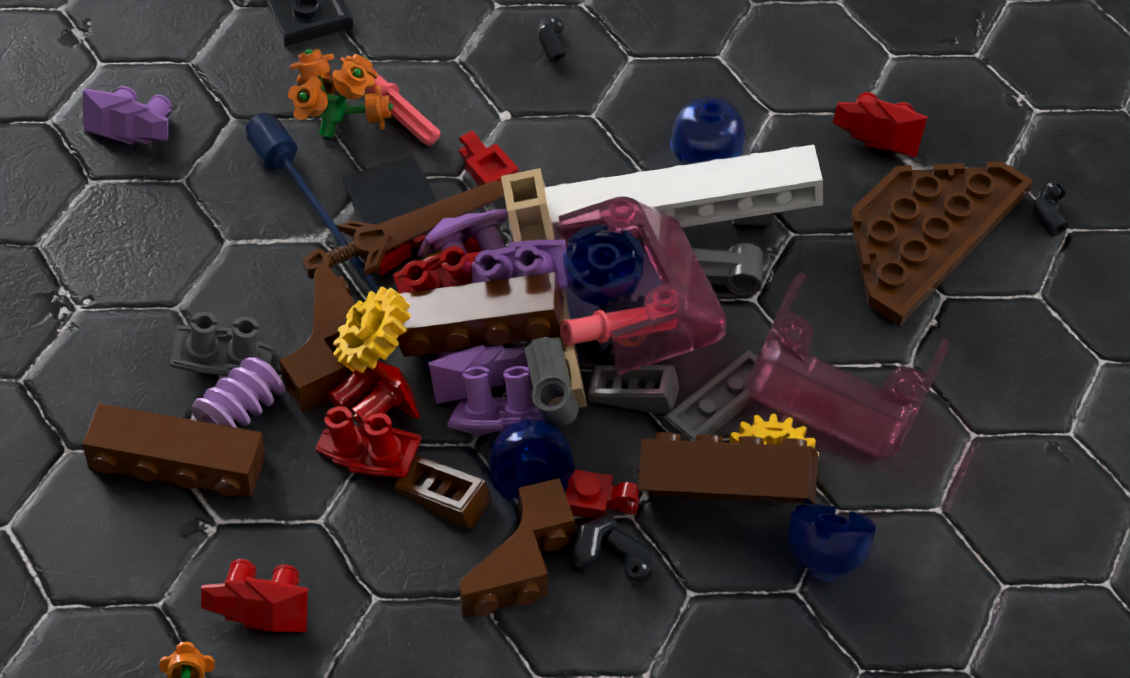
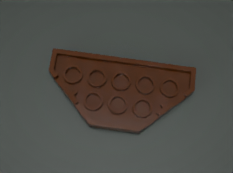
(924, 225)

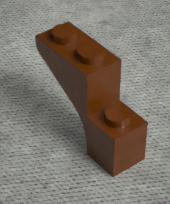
(313, 367)
(516, 568)

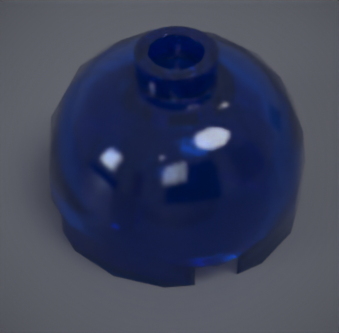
(708, 131)
(603, 265)
(528, 455)
(829, 542)

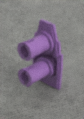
(123, 118)
(460, 229)
(520, 260)
(450, 365)
(488, 414)

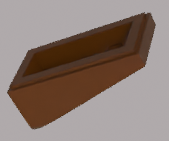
(465, 505)

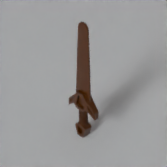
(374, 240)

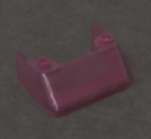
(680, 312)
(833, 399)

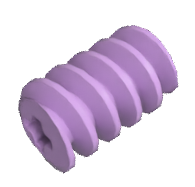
(239, 394)

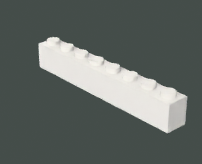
(706, 190)

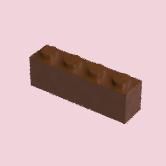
(482, 314)
(174, 450)
(728, 470)

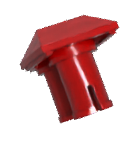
(882, 124)
(441, 270)
(387, 391)
(369, 451)
(259, 603)

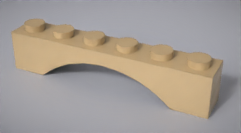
(532, 220)

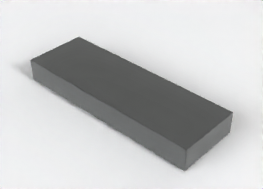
(714, 402)

